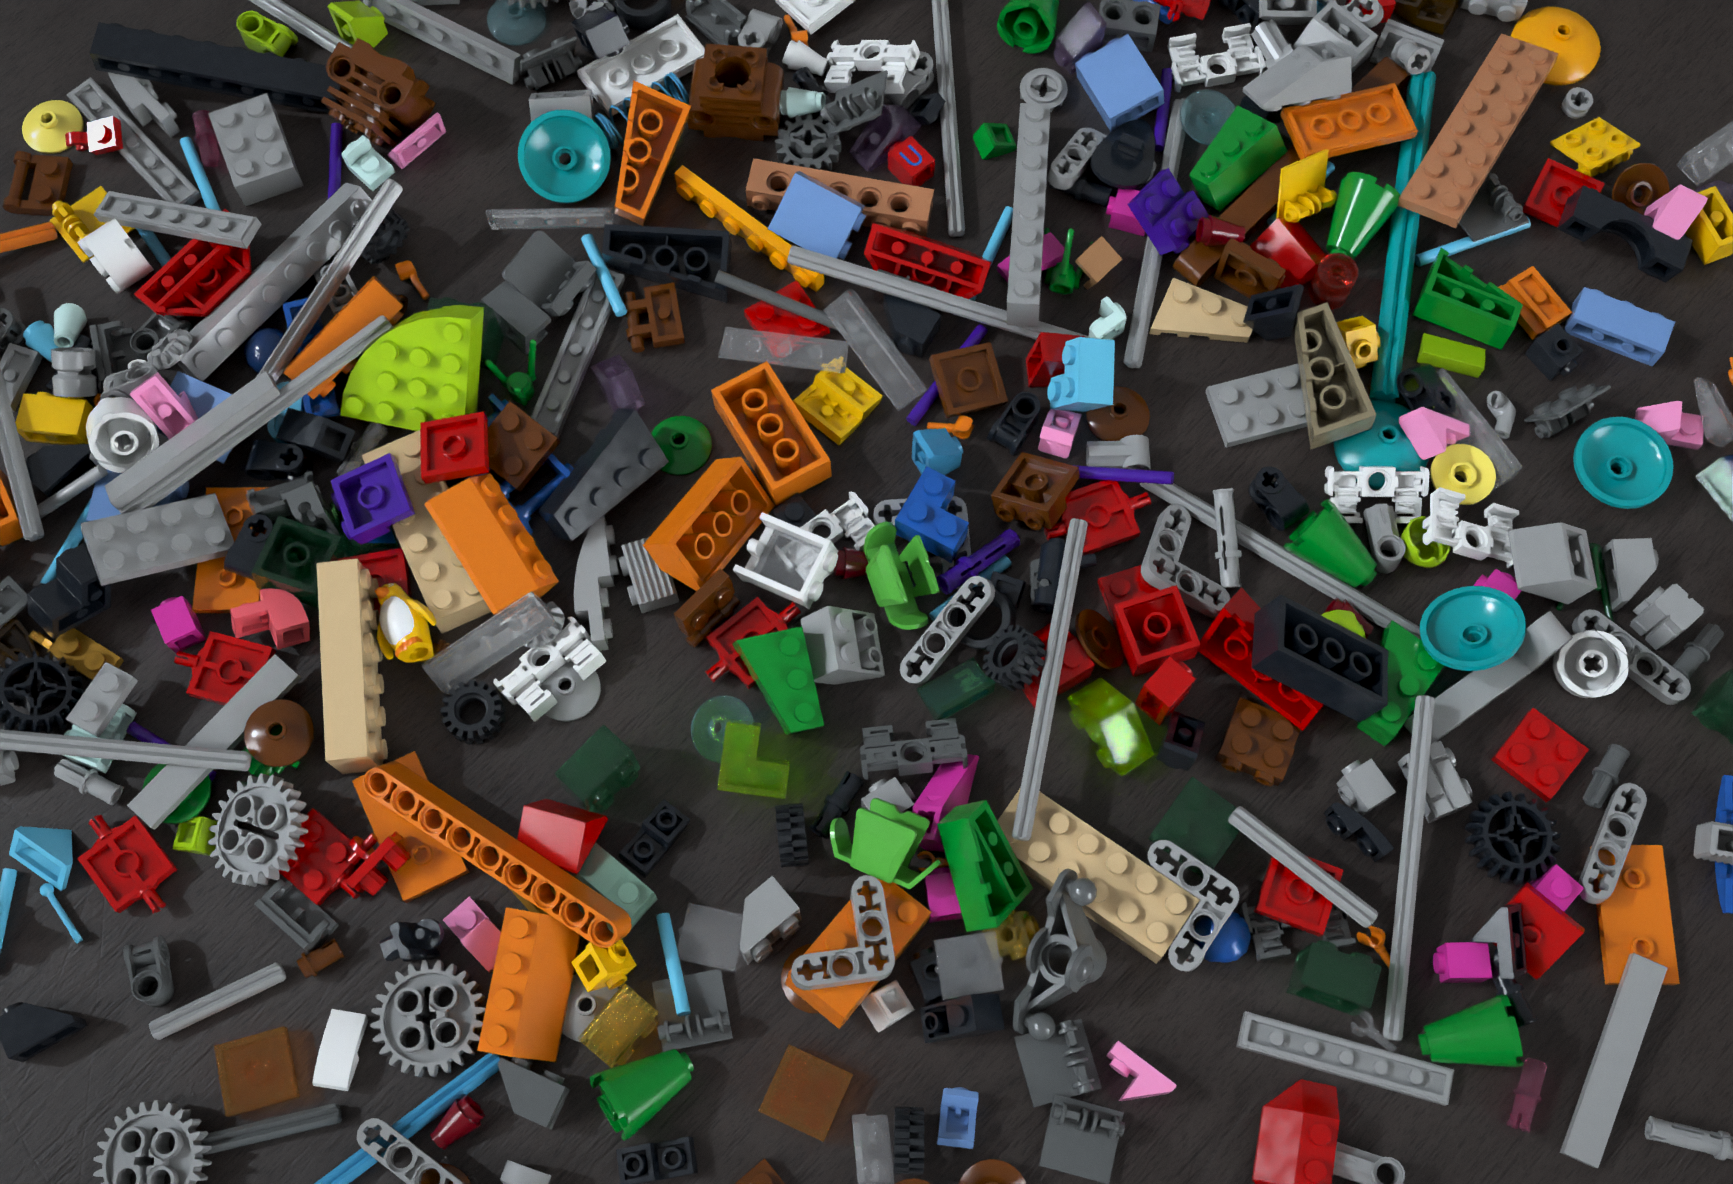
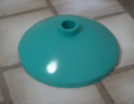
(560, 134)
(1373, 449)
(1633, 450)
(1468, 616)

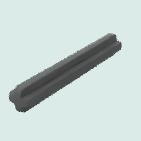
(273, 1128)

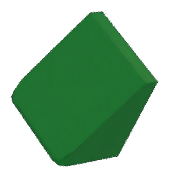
(994, 140)

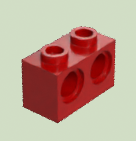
(1165, 690)

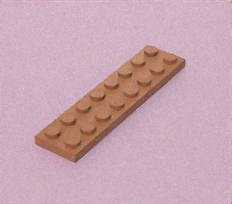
(1477, 130)

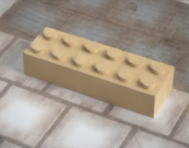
(434, 564)
(350, 667)
(1131, 896)

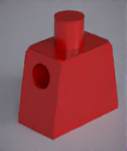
(1046, 358)

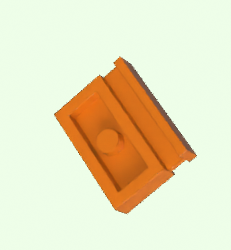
(1541, 304)

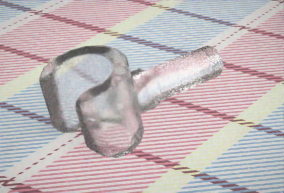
(1372, 1032)

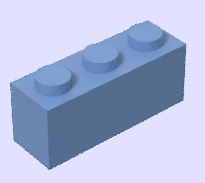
(1619, 326)

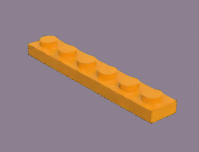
(741, 223)

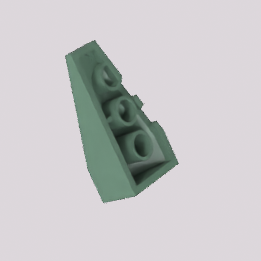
(616, 884)

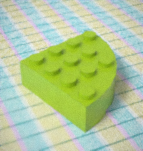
(419, 370)

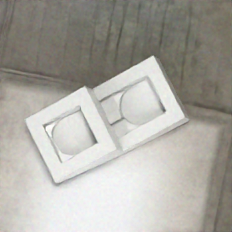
(339, 1050)

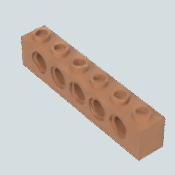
(885, 195)

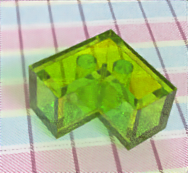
(1112, 724)
(744, 771)

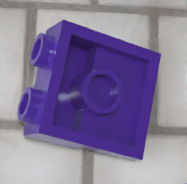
(1167, 213)
(371, 499)

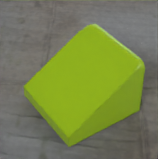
(194, 836)

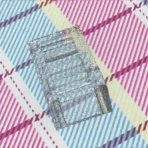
(1714, 413)

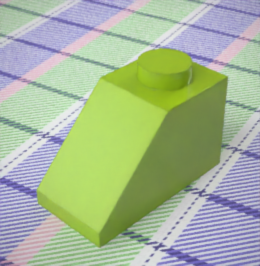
(359, 21)

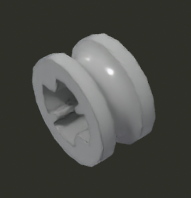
(1581, 95)

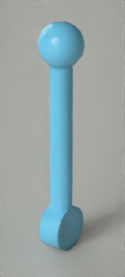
(47, 891)

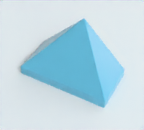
(44, 852)

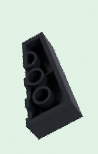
(671, 255)
(604, 476)

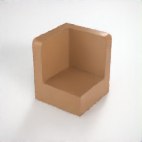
(1097, 261)

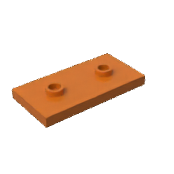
(1349, 123)
(218, 588)
(430, 860)
(1637, 914)

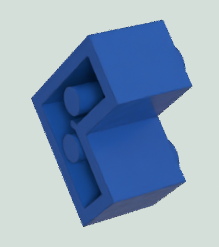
(926, 516)

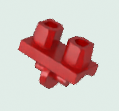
(367, 875)

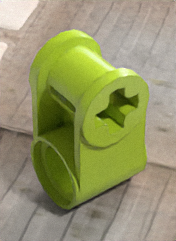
(267, 36)

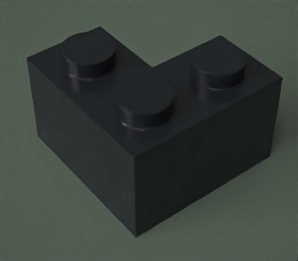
(71, 596)

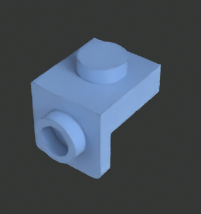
(957, 1117)

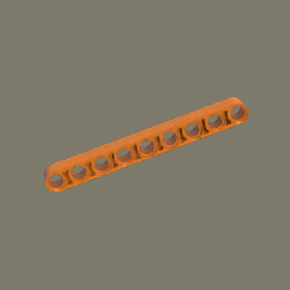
(512, 853)

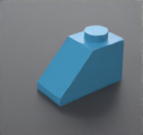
(936, 450)

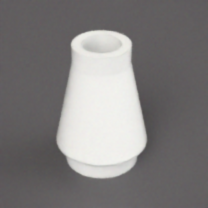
(800, 56)

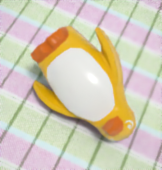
(403, 625)

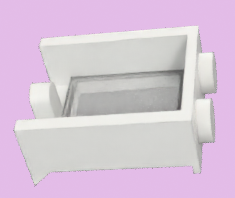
(788, 561)

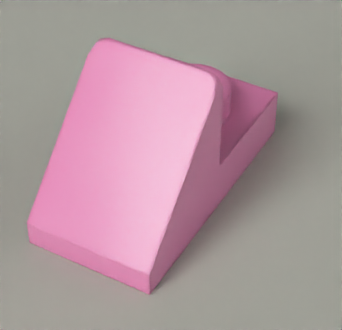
(1676, 211)
(164, 406)
(1672, 424)
(1432, 431)
(1059, 432)
(475, 932)
(1147, 1079)

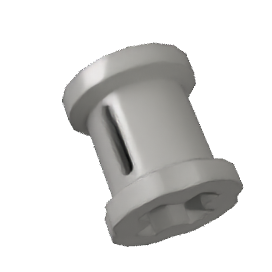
(1414, 58)

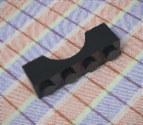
(1593, 213)

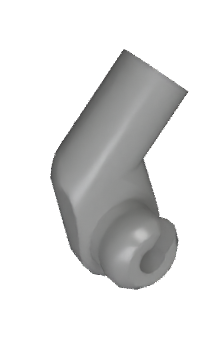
(1503, 412)

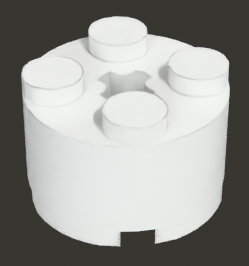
(115, 256)
(116, 418)
(1611, 664)

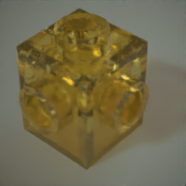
(1015, 934)

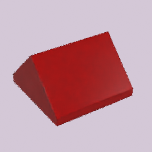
(1292, 249)
(560, 832)

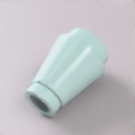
(801, 102)
(68, 324)

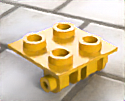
(1596, 146)
(1303, 188)
(78, 220)

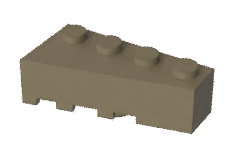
(1330, 383)

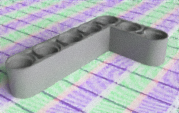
(1481, 687)

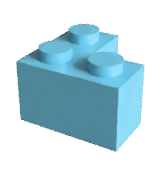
(1087, 376)

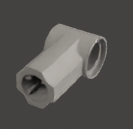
(1271, 42)
(1128, 453)
(1383, 535)
(1362, 1166)

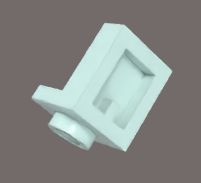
(367, 163)
(1111, 321)

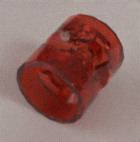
(1333, 280)

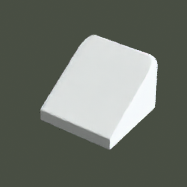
(887, 1006)

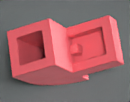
(275, 612)

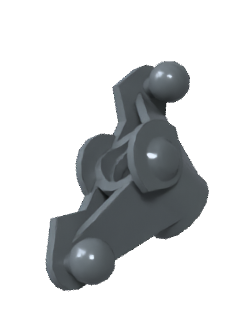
(1050, 959)

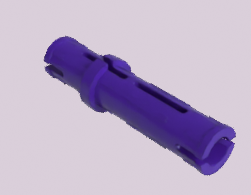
(978, 561)

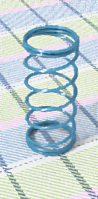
(610, 125)

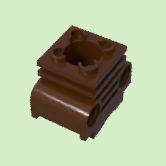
(377, 91)
(735, 93)

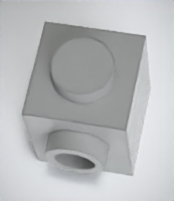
(1364, 786)
(892, 792)

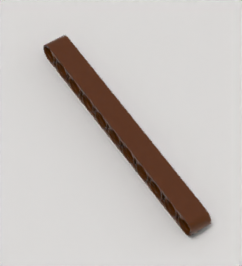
(1261, 198)

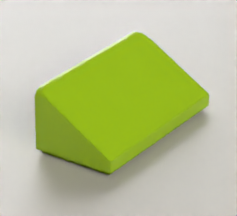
(1451, 355)

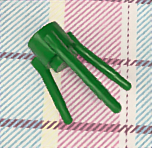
(1063, 277)
(519, 383)

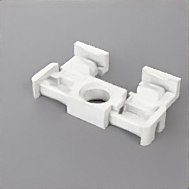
(891, 58)
(1236, 61)
(1404, 483)
(847, 518)
(1491, 540)
(522, 680)

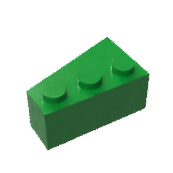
(1236, 157)
(1466, 304)
(1409, 675)
(785, 677)
(982, 866)

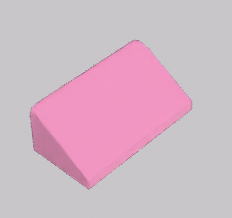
(418, 141)

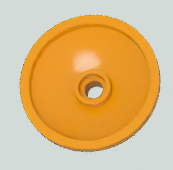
(1576, 49)

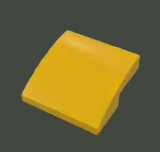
(837, 403)

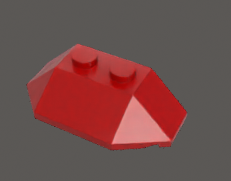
(926, 261)
(196, 279)
(1298, 1136)

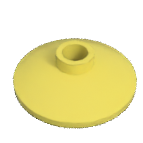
(50, 137)
(1470, 464)

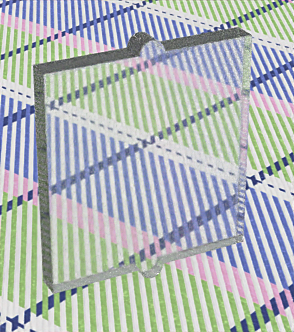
(710, 937)
(968, 964)

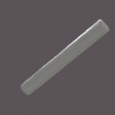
(71, 490)

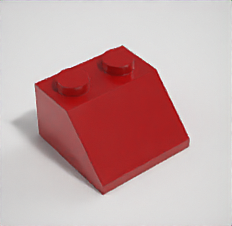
(1155, 629)
(1075, 667)

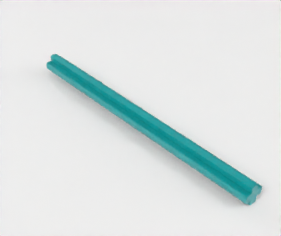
(1402, 246)

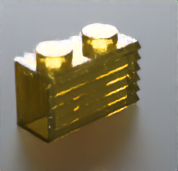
(619, 1026)

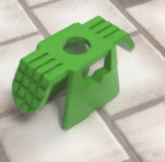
(891, 578)
(882, 843)

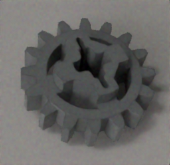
(808, 144)

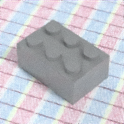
(255, 149)

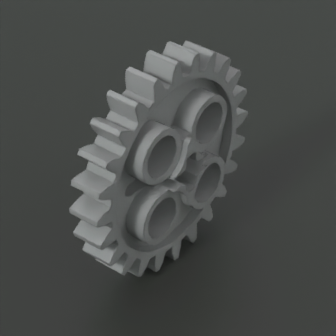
(248, 855)
(397, 1023)
(123, 1157)

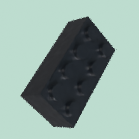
(1320, 659)

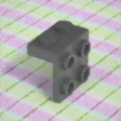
(547, 274)

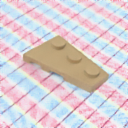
(1198, 312)

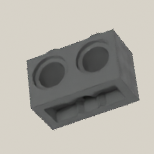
(1131, 18)

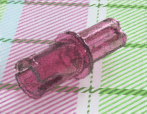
(206, 139)
(1527, 1094)

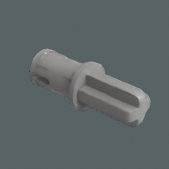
(88, 781)

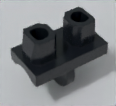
(413, 941)

